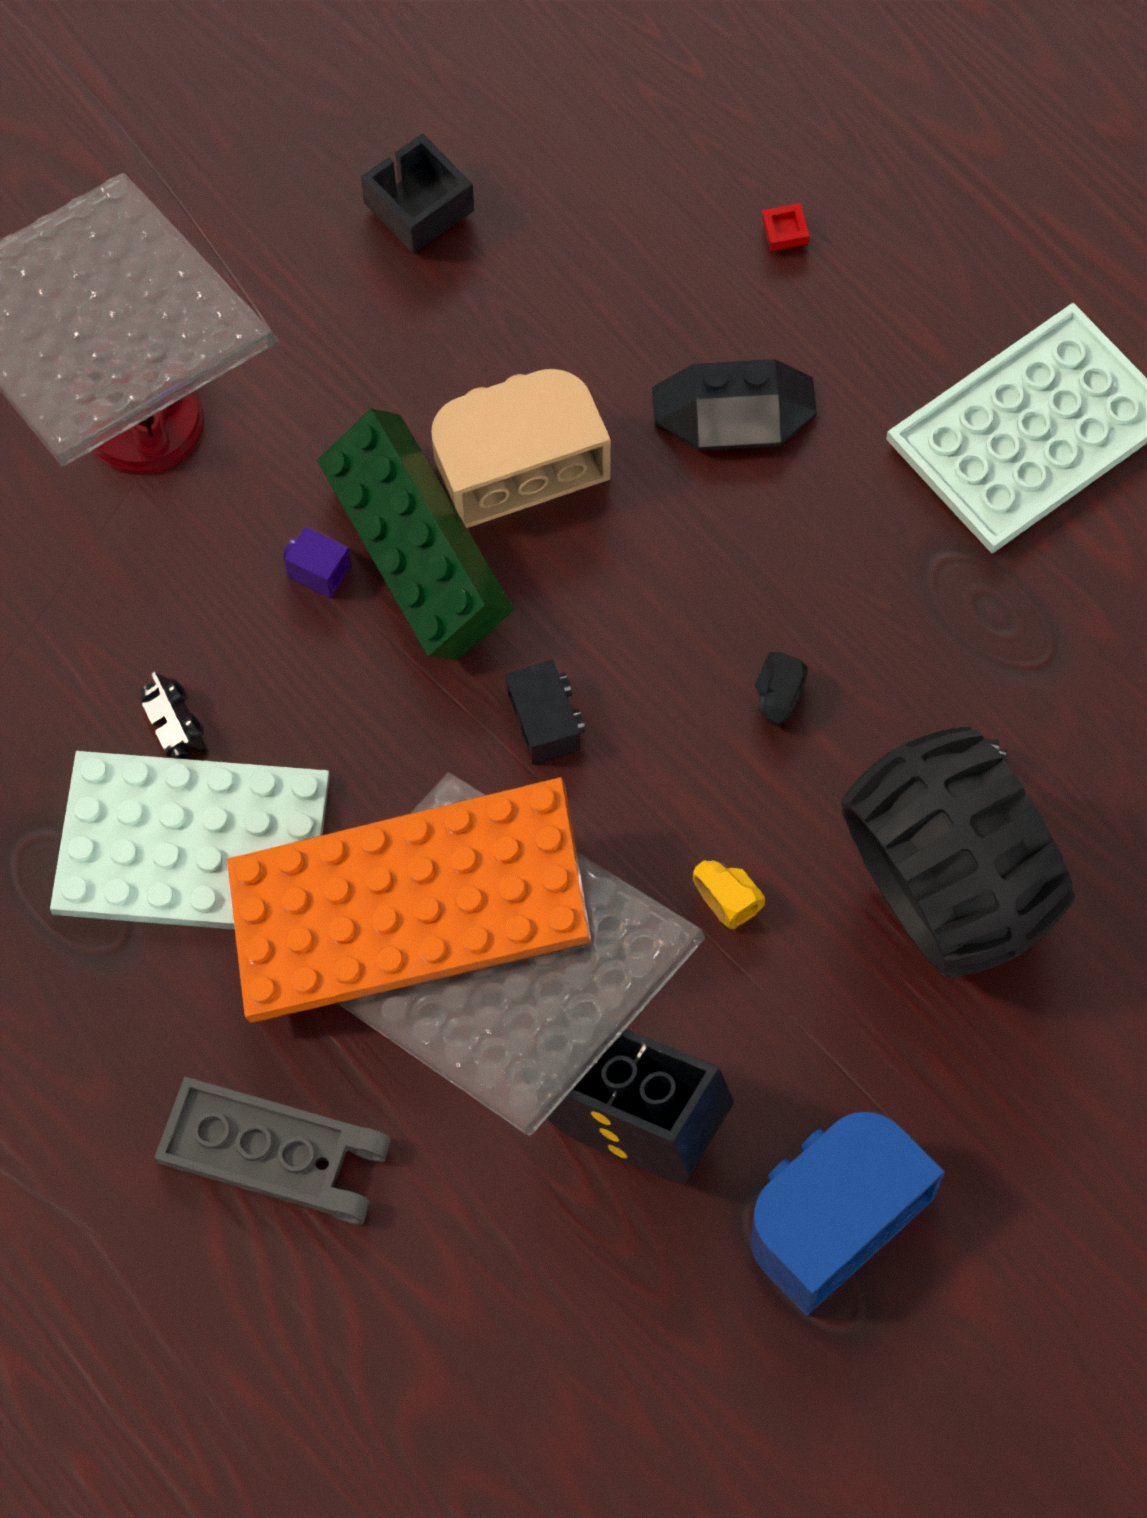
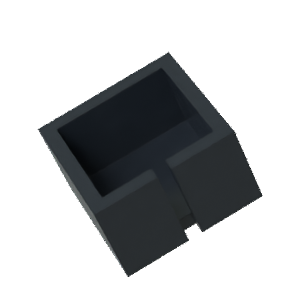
(426, 199)

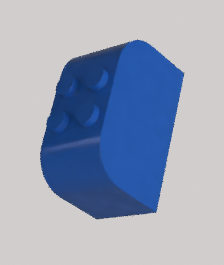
(839, 1204)

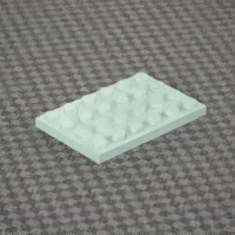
(1028, 427)
(157, 833)

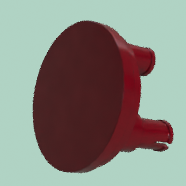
(156, 441)

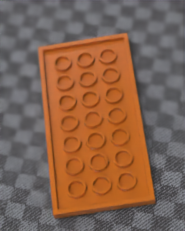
(407, 900)

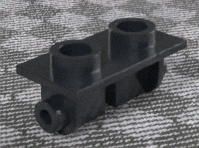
(167, 701)

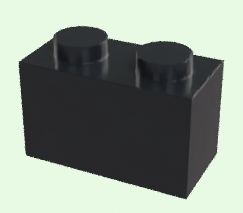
(543, 711)

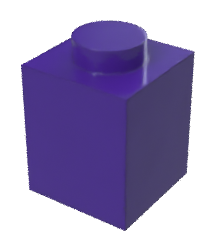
(316, 561)

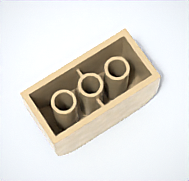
(519, 444)

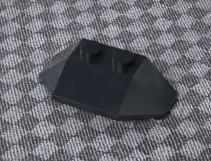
(734, 404)

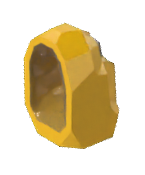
(728, 892)

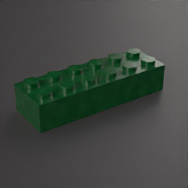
(414, 535)

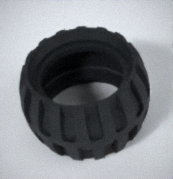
(958, 850)

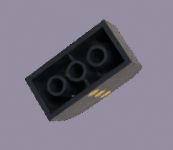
(647, 1106)

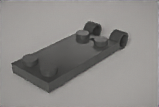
(267, 1148)

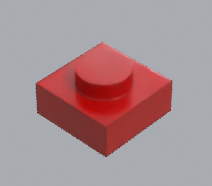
(785, 227)

